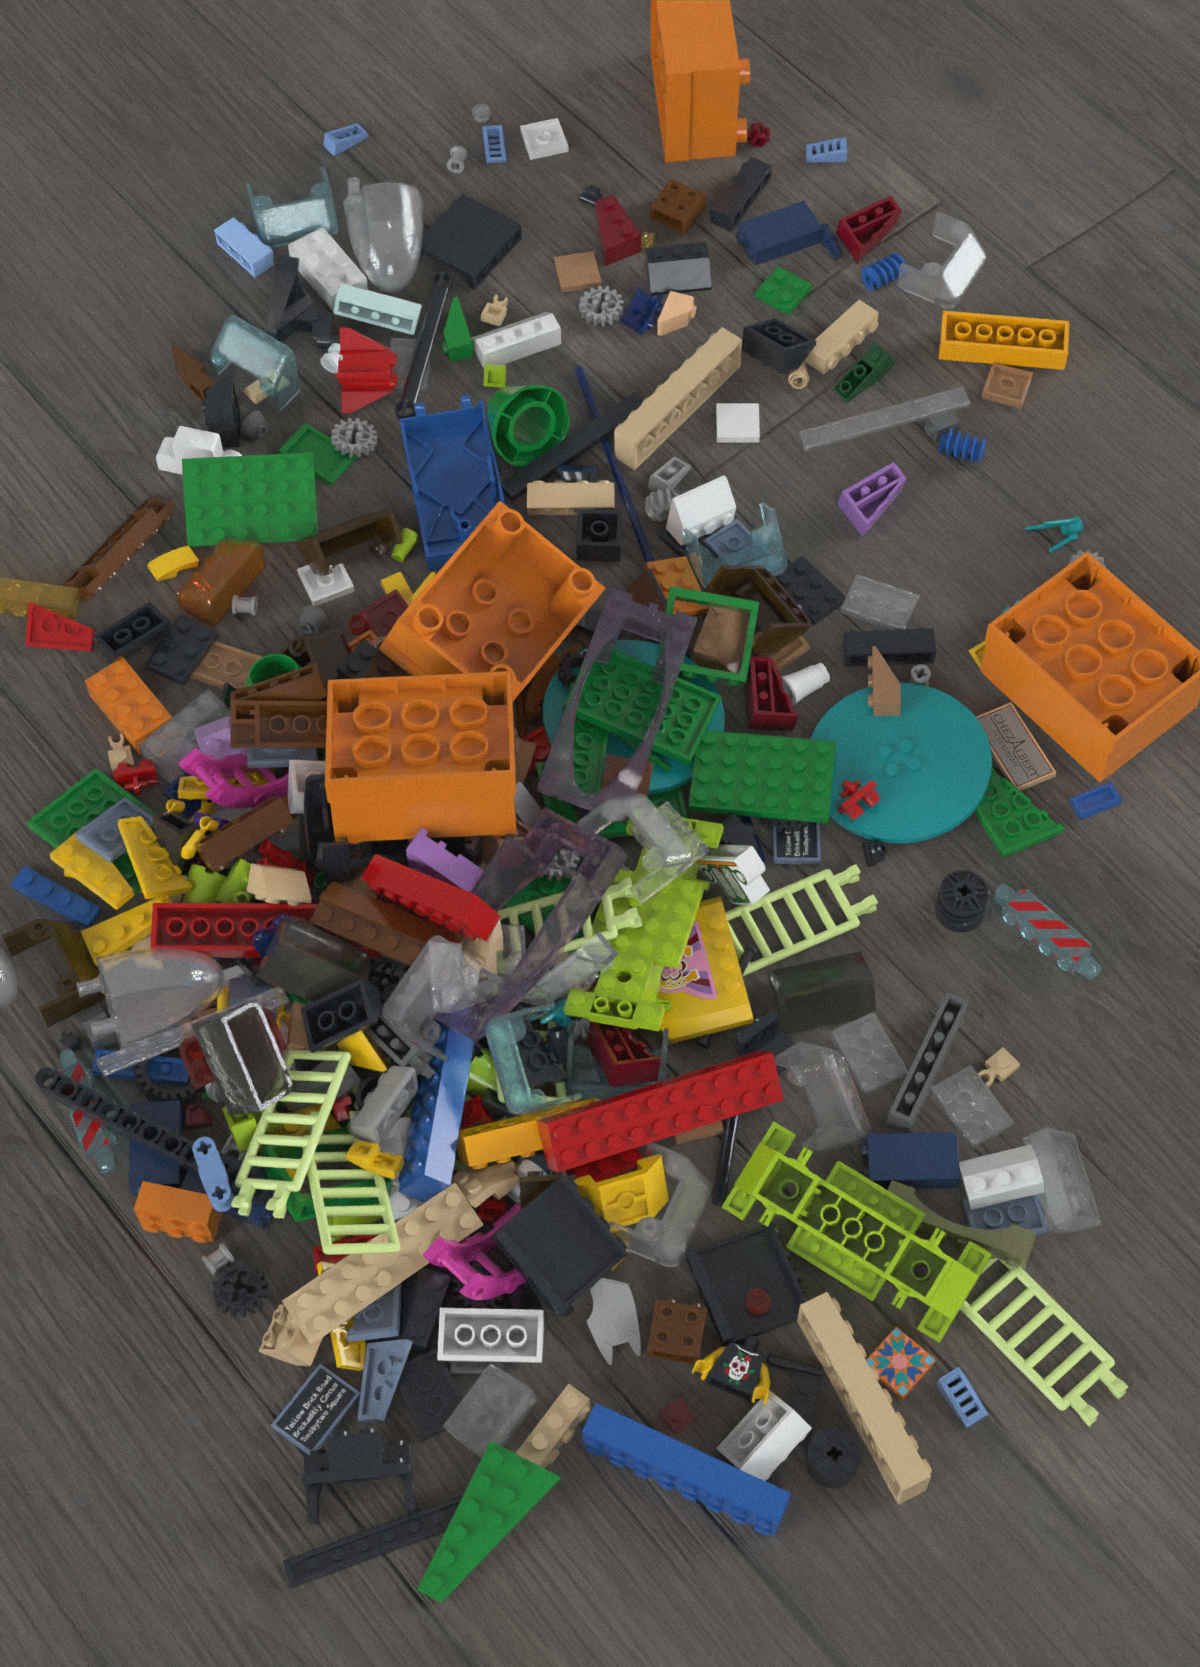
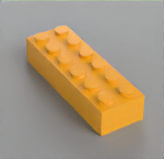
(1004, 340)
(505, 1138)

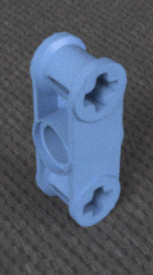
(213, 1174)

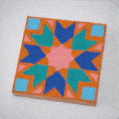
(900, 1362)

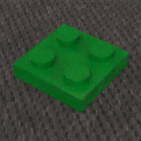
(783, 290)

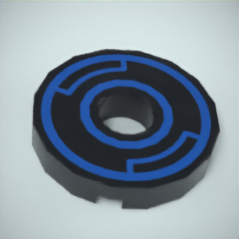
(576, 472)

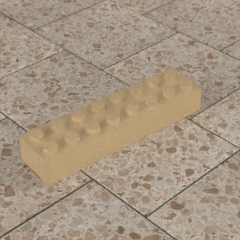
(677, 398)
(366, 1277)
(864, 1398)

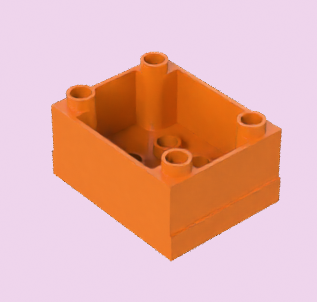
(697, 78)
(494, 605)
(1093, 666)
(421, 756)

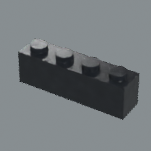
(740, 194)
(895, 646)

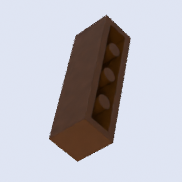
(298, 685)
(244, 833)

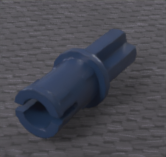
(830, 242)

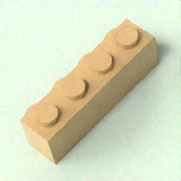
(842, 336)
(568, 498)
(556, 1427)

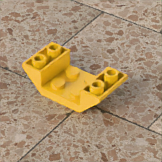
(630, 1195)

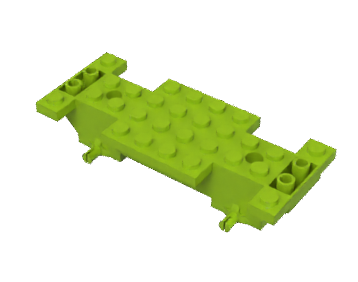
(645, 949)
(856, 1231)

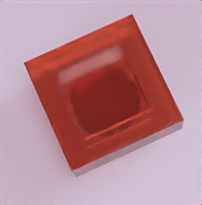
(677, 1415)

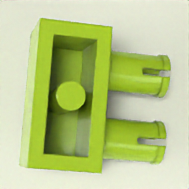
(235, 886)
(244, 1125)

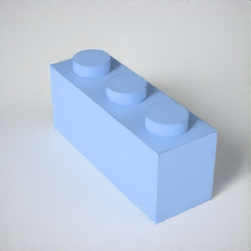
(244, 247)

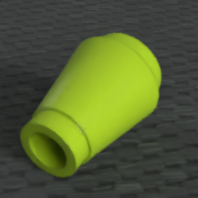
(402, 550)

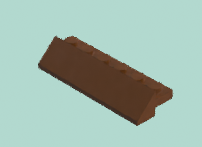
(120, 546)
(278, 724)
(376, 924)

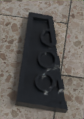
(537, 1061)

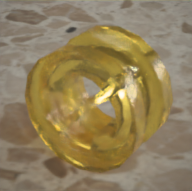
(648, 239)

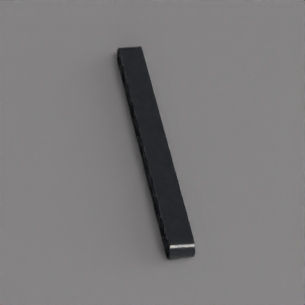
(139, 1132)

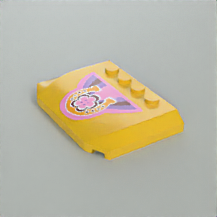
(708, 985)

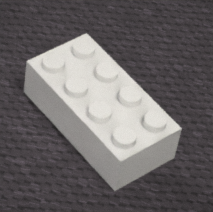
(326, 265)

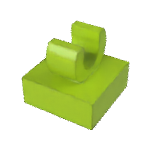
(494, 375)

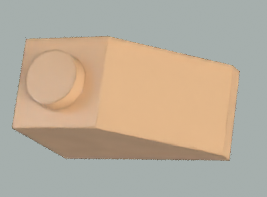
(675, 313)

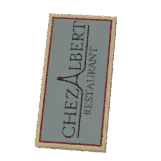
(1015, 748)

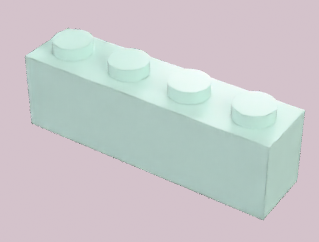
(377, 309)

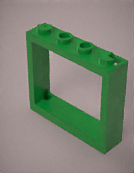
(723, 602)
(296, 1200)

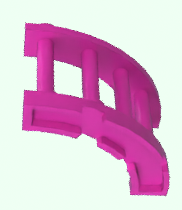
(217, 771)
(457, 1255)

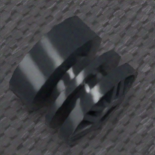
(961, 912)

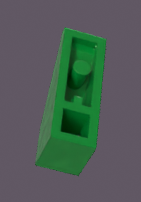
(457, 339)

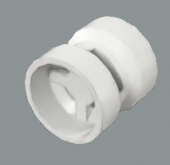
(330, 359)

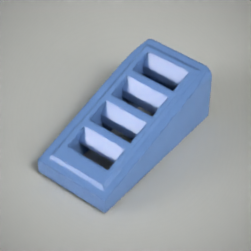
(494, 131)
(337, 140)
(834, 151)
(963, 1383)

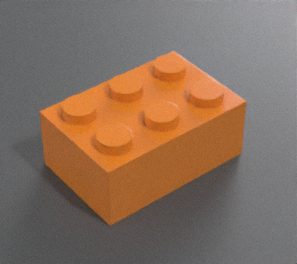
(177, 1212)

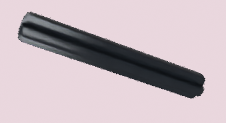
(725, 1160)

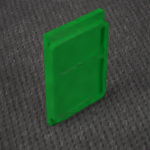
(327, 461)

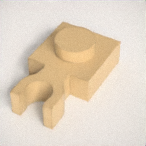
(496, 312)
(120, 753)
(1000, 1065)

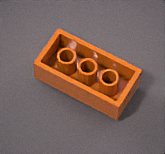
(127, 702)

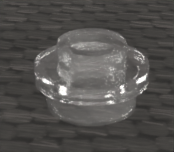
(481, 112)

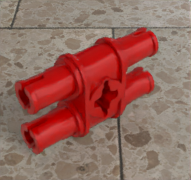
(283, 858)

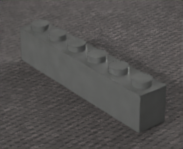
(927, 1063)

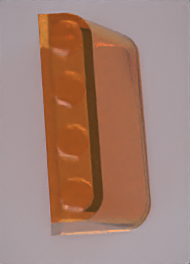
(222, 575)

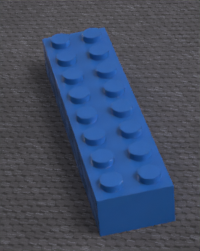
(436, 1119)
(685, 1470)

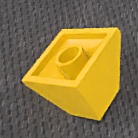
(363, 1051)

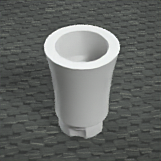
(805, 682)

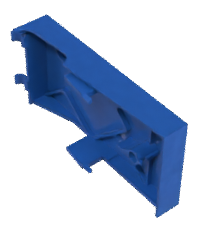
(450, 475)

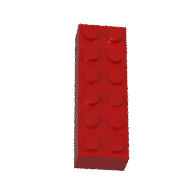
(430, 898)

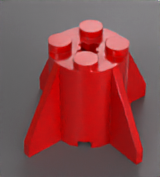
(364, 371)

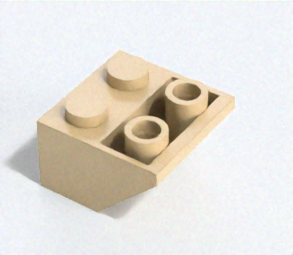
(278, 884)
(286, 1340)

